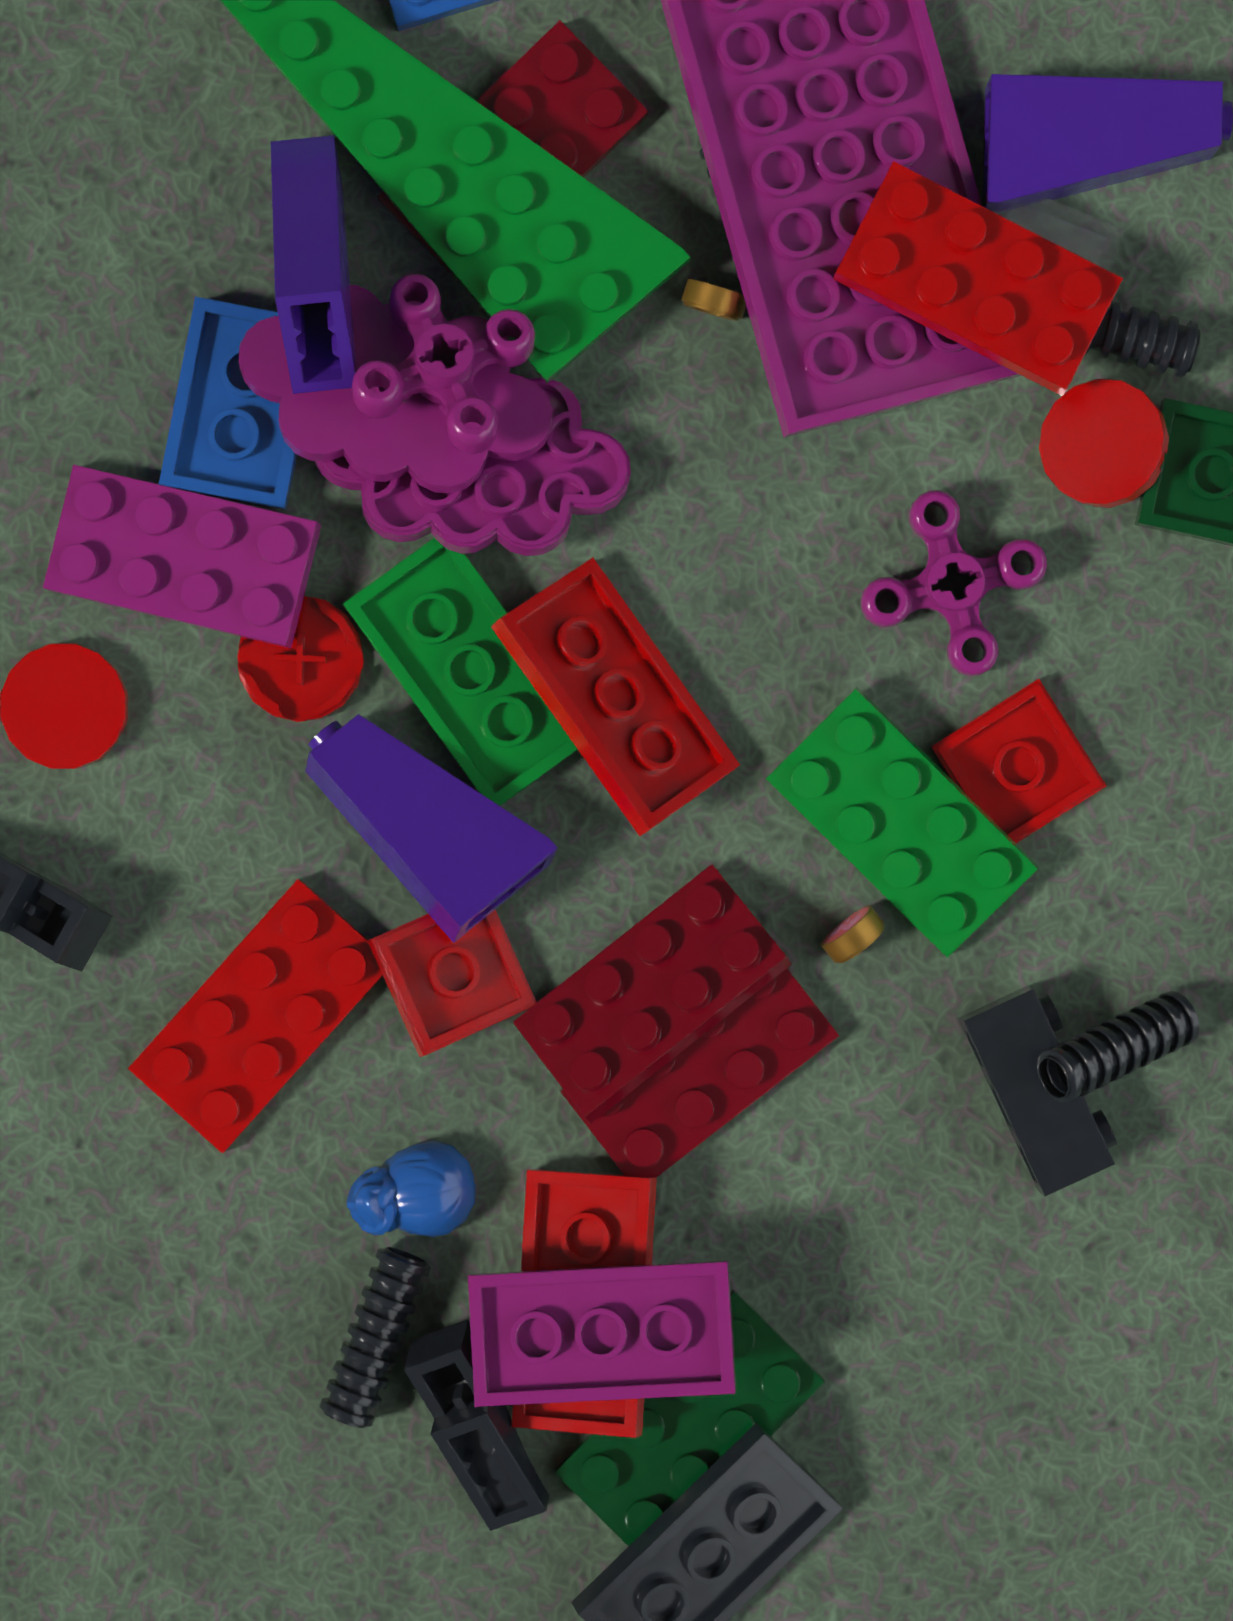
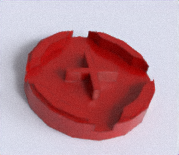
(1103, 443)
(311, 675)
(64, 706)

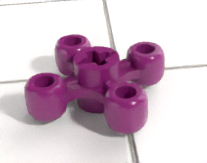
(455, 348)
(946, 552)

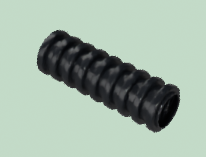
(1147, 340)
(1117, 1047)
(374, 1337)

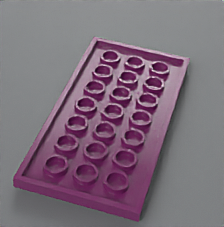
(797, 134)

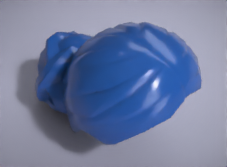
(416, 1190)

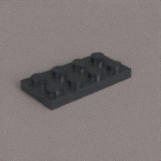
(715, 1540)

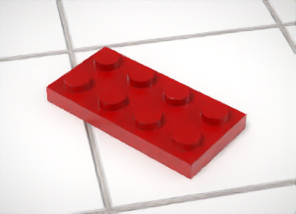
(978, 278)
(615, 696)
(259, 1016)
(586, 1224)

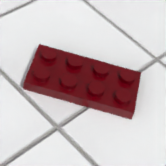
(561, 103)
(651, 993)
(713, 1079)

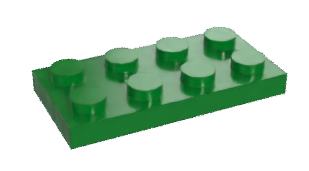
(436, 636)
(902, 822)

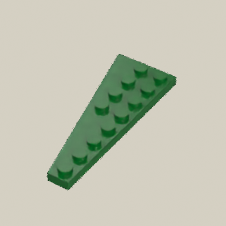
(474, 188)

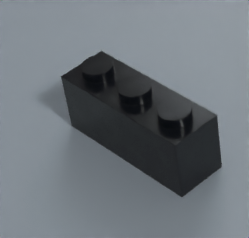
(1054, 1138)

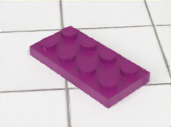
(182, 556)
(601, 1333)

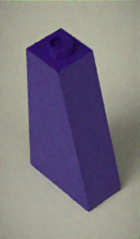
(1092, 132)
(312, 264)
(428, 827)

